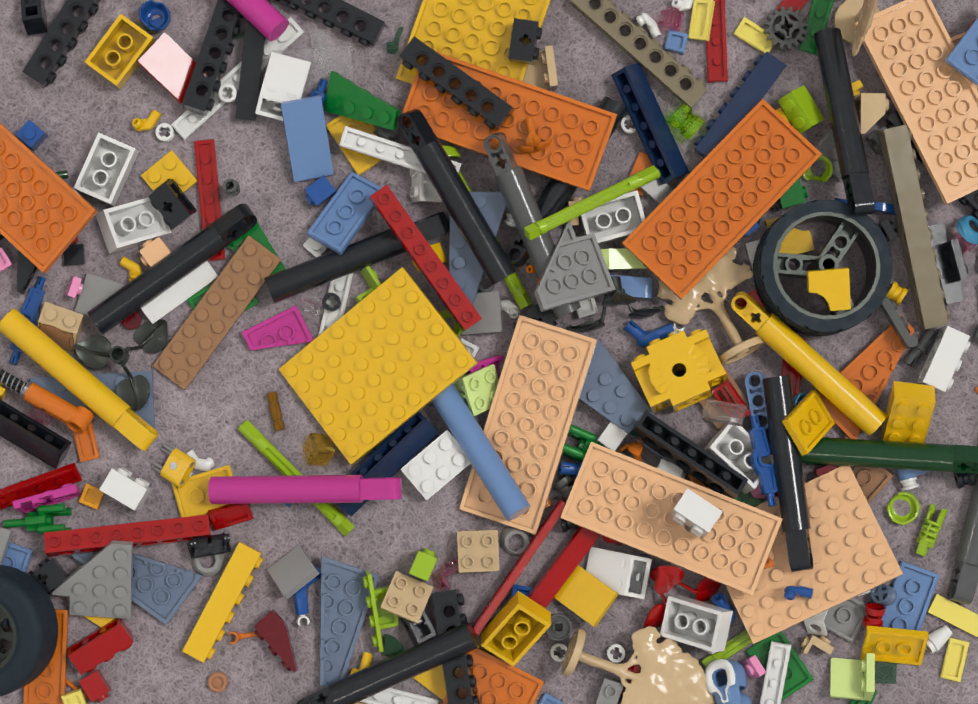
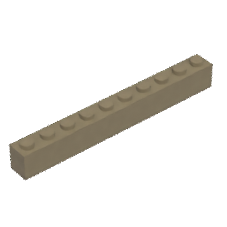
(913, 227)

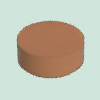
(217, 681)

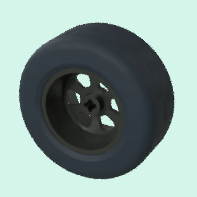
(33, 629)

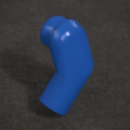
(791, 591)

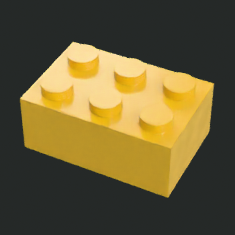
(119, 51)
(908, 412)
(516, 628)

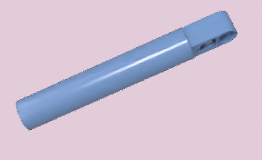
(481, 453)

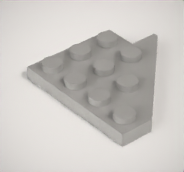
(573, 272)
(102, 584)

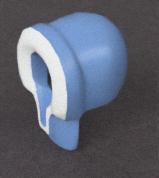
(726, 688)

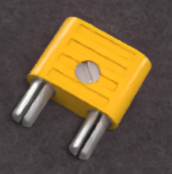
(177, 467)

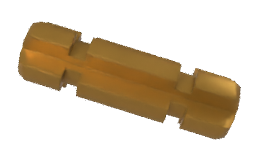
(275, 411)

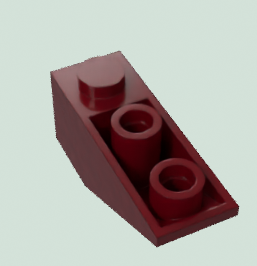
(276, 633)

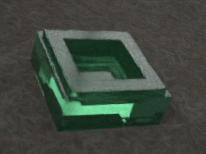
(885, 672)

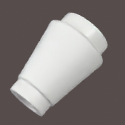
(938, 639)

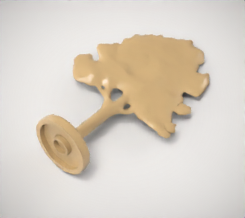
(851, 12)
(721, 277)
(665, 673)

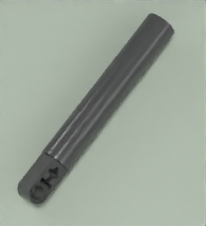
(522, 208)
(965, 570)

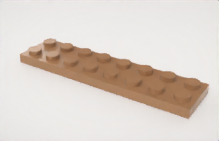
(217, 312)

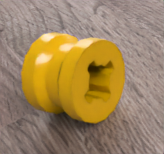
(896, 293)

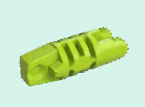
(929, 530)

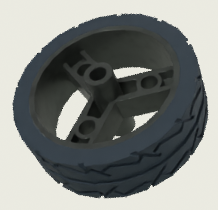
(771, 264)

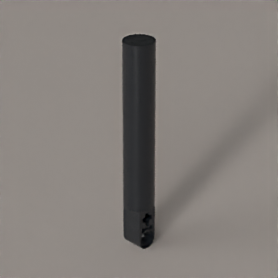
(844, 121)
(556, 193)
(455, 196)
(354, 258)
(172, 268)
(788, 473)
(398, 668)

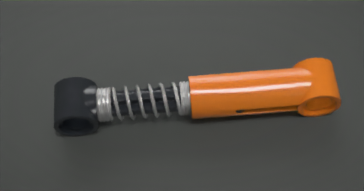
(75, 417)

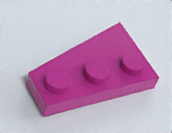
(279, 330)
(49, 497)

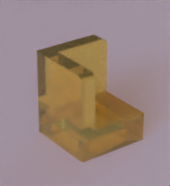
(318, 449)

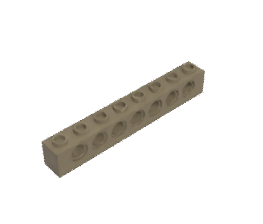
(652, 46)

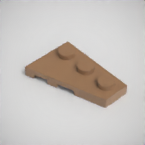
(871, 480)

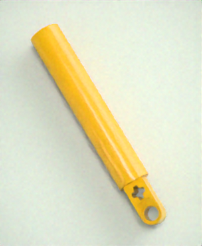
(811, 365)
(77, 379)

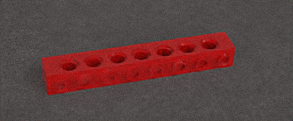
(425, 258)
(140, 533)

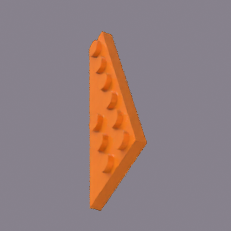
(869, 374)

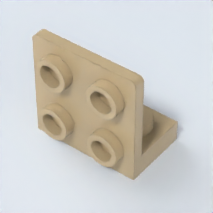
(543, 71)
(478, 550)
(406, 597)

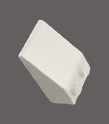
(131, 225)

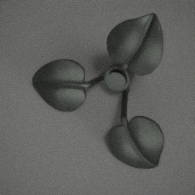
(617, 297)
(97, 348)

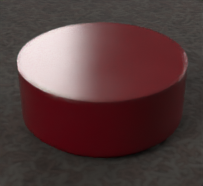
(132, 321)

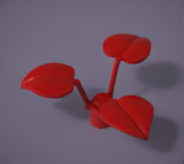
(665, 579)

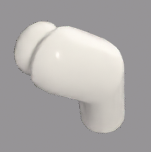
(682, 5)
(651, 24)
(510, 308)
(201, 464)

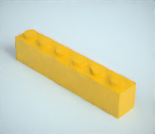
(222, 602)

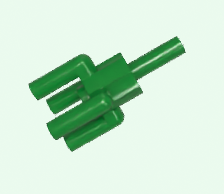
(585, 437)
(42, 520)

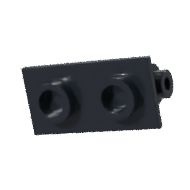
(205, 547)

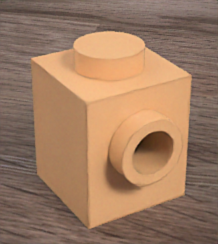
(153, 251)

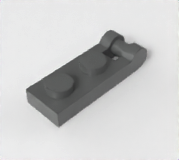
(898, 323)

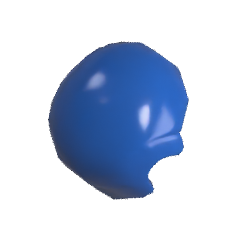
(149, 10)

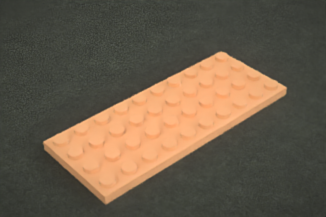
(930, 96)
(532, 415)
(634, 507)

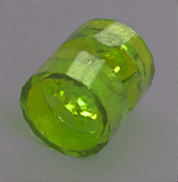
(685, 121)

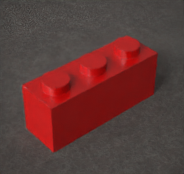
(100, 646)

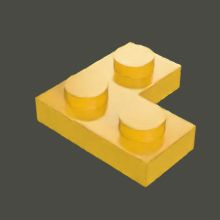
(169, 168)

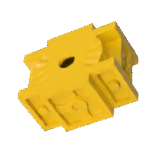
(677, 353)

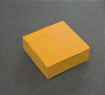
(91, 496)

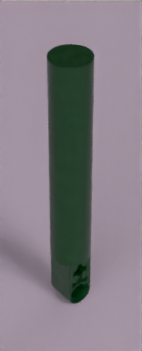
(894, 455)

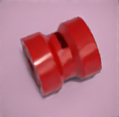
(873, 615)

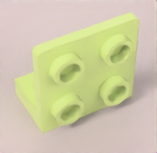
(478, 388)
(853, 678)

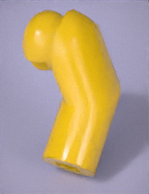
(146, 123)
(133, 267)
(365, 662)

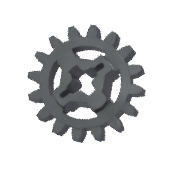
(796, 25)

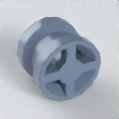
(878, 592)

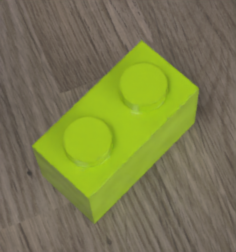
(801, 109)
(424, 564)

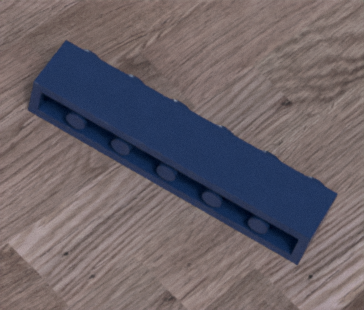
(743, 101)
(650, 123)
(394, 453)

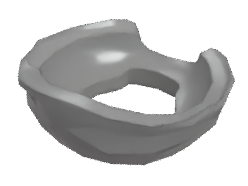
(507, 533)
(208, 572)

